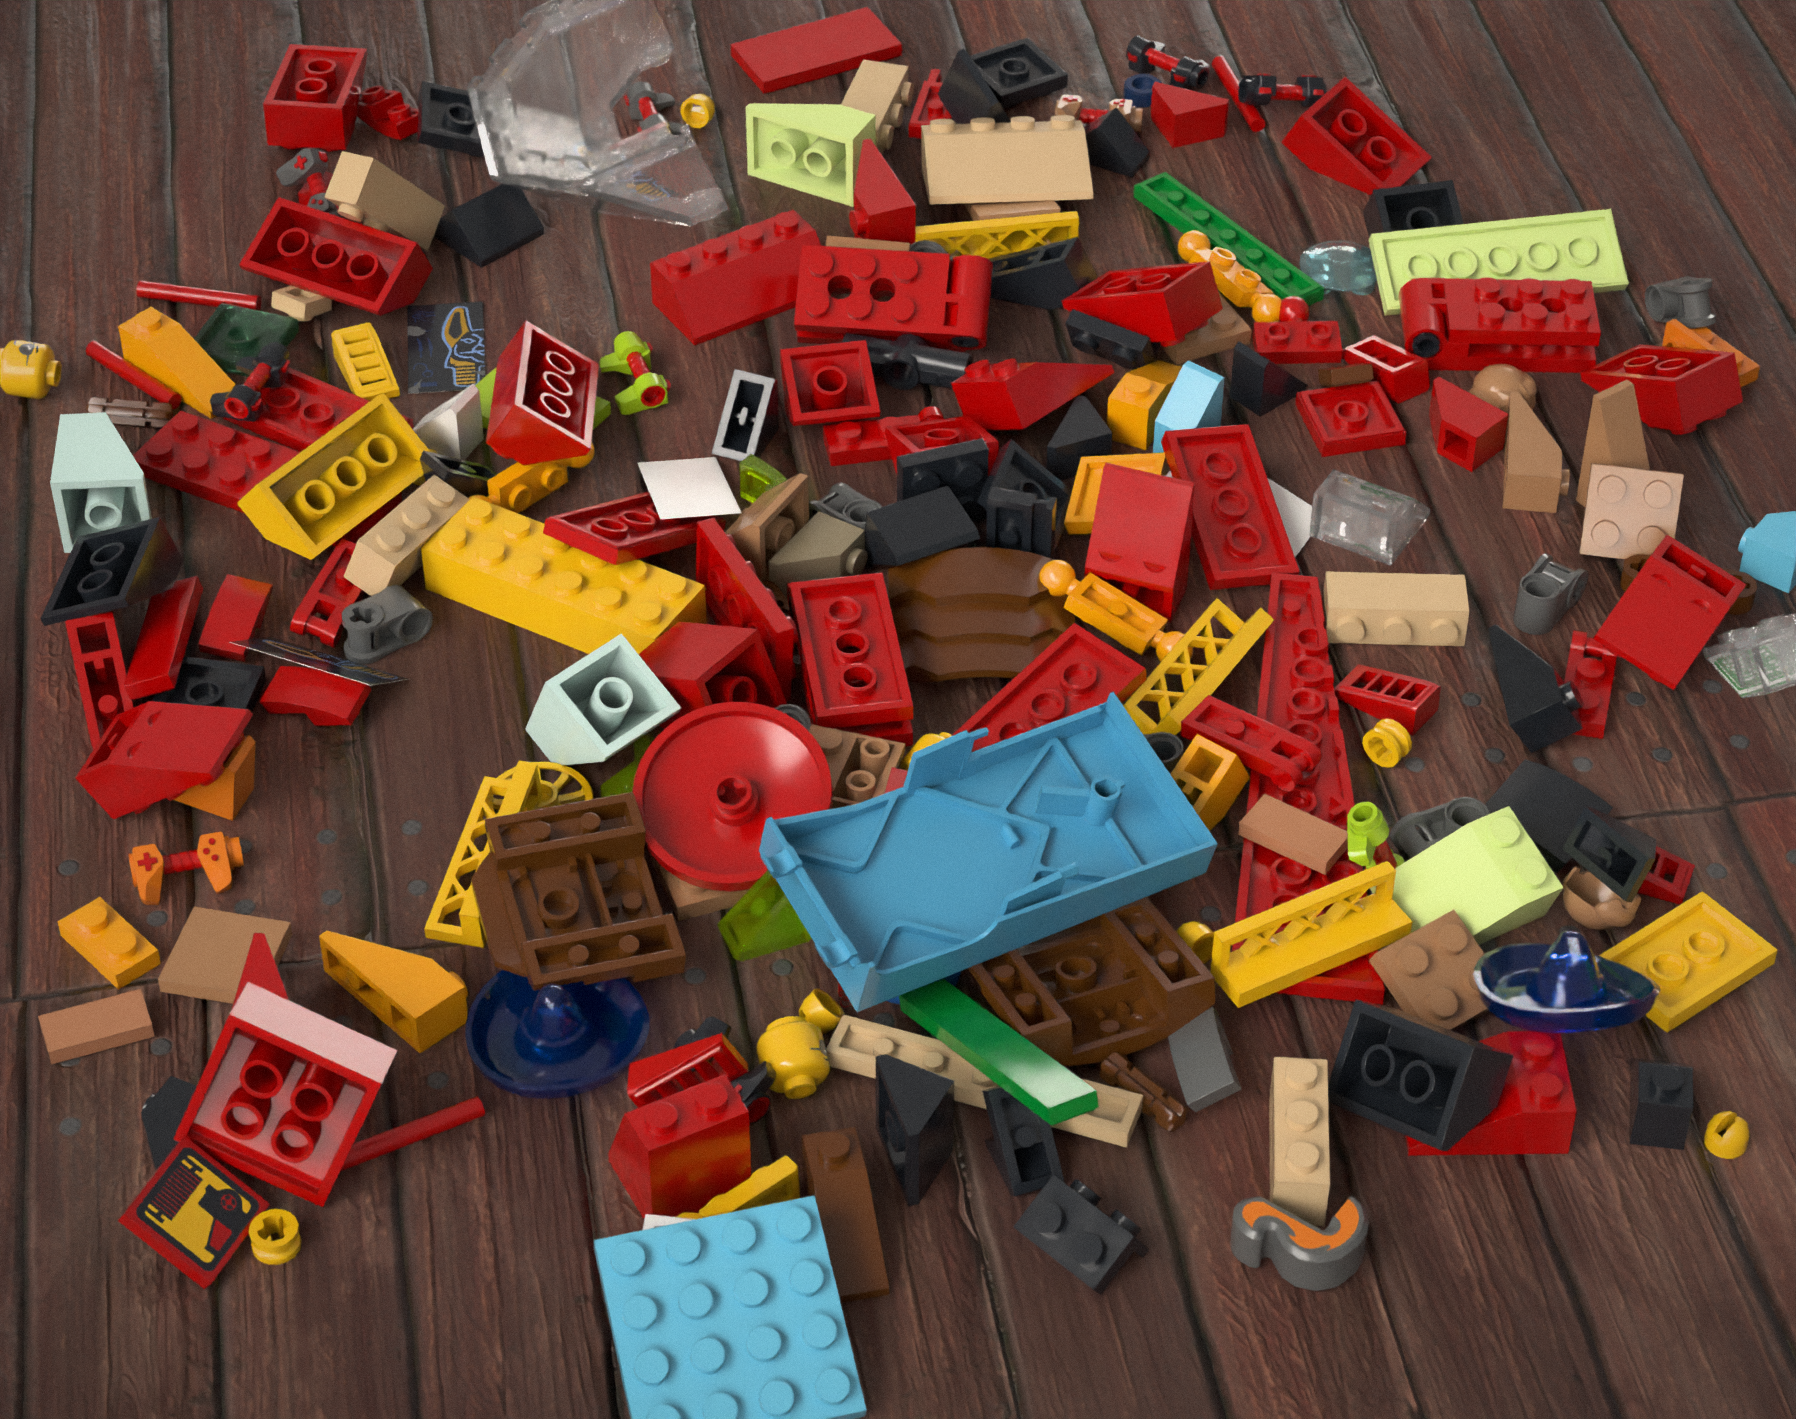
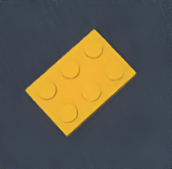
(1693, 957)

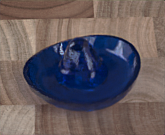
(1562, 987)
(555, 1037)

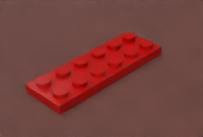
(222, 464)

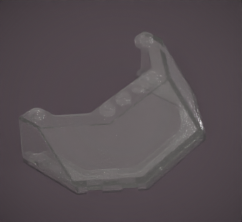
(553, 124)

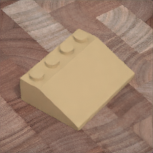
(1005, 160)

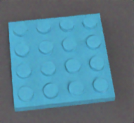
(730, 1318)

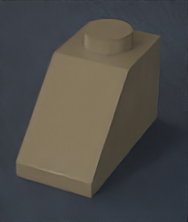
(819, 551)

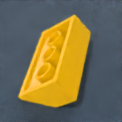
(337, 480)

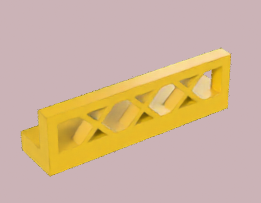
(1001, 235)
(1209, 676)
(520, 795)
(1308, 942)

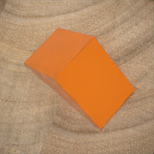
(231, 789)

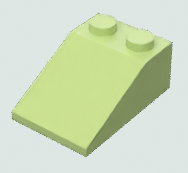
(808, 146)
(1483, 873)

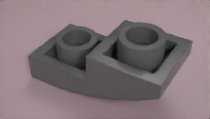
(1204, 1061)

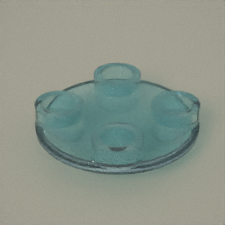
(1340, 266)

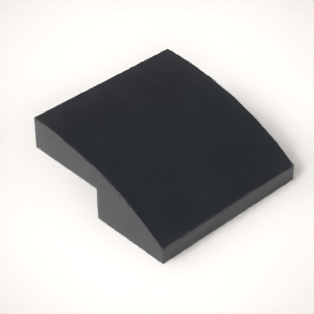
(1546, 807)

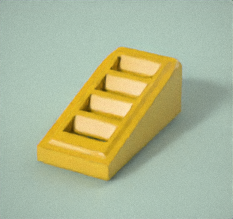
(363, 361)

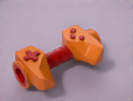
(214, 854)

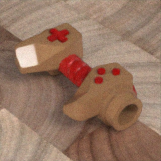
(1072, 106)

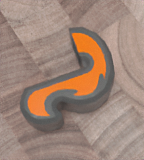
(1299, 1249)

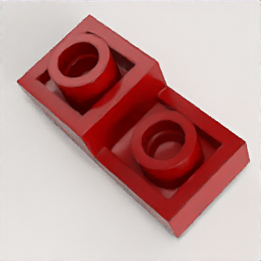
(387, 112)
(234, 617)
(318, 694)

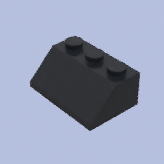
(1415, 1075)

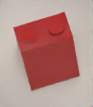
(713, 666)
(683, 1149)

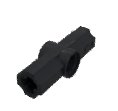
(912, 361)

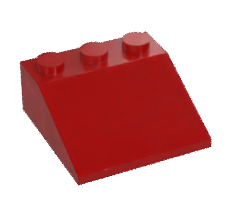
(285, 1094)

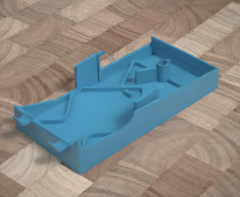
(986, 851)

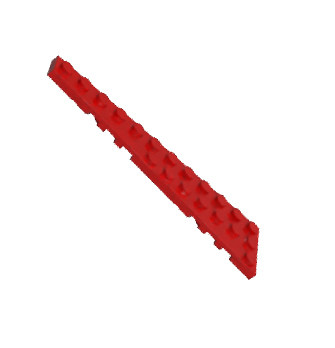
(1301, 699)

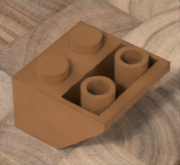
(857, 763)

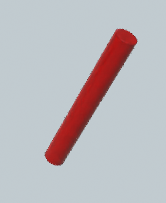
(1231, 84)
(196, 295)
(132, 374)
(414, 1131)

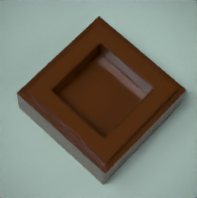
(1345, 375)

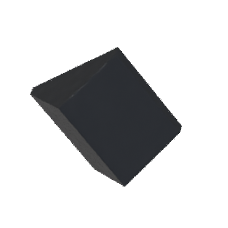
(968, 94)
(490, 225)
(917, 528)
(914, 1123)

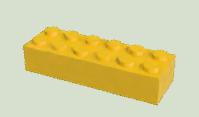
(550, 588)

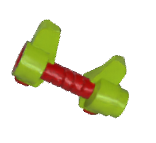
(634, 358)
(1368, 837)

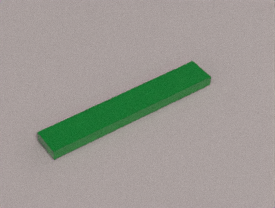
(1190, 212)
(999, 1052)

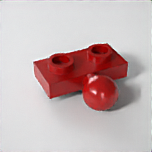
(1297, 339)

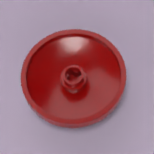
(716, 782)

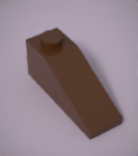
(839, 1181)

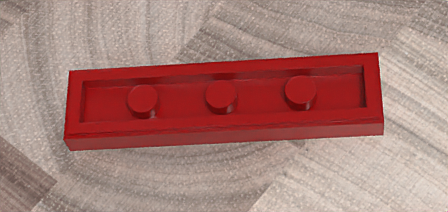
(163, 639)

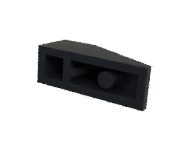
(1042, 274)
(1535, 696)

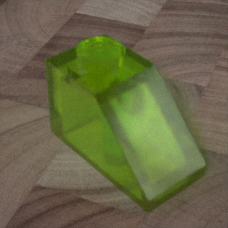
(762, 922)

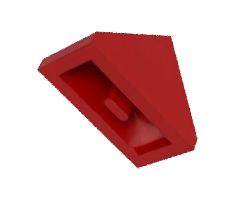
(1187, 115)

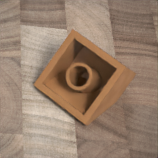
(771, 522)

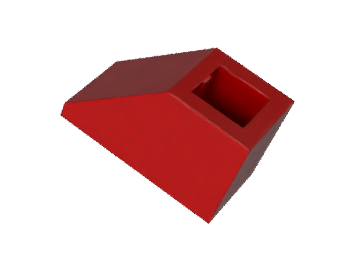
(1465, 425)

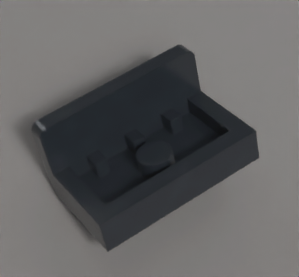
(1111, 341)
(1078, 1234)

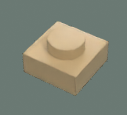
(300, 303)

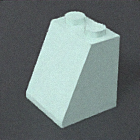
(94, 478)
(599, 706)

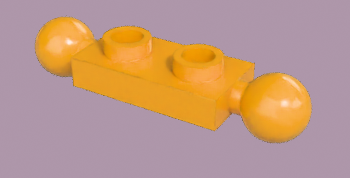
(1232, 279)
(526, 484)
(1110, 610)

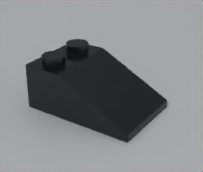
(1412, 207)
(114, 571)

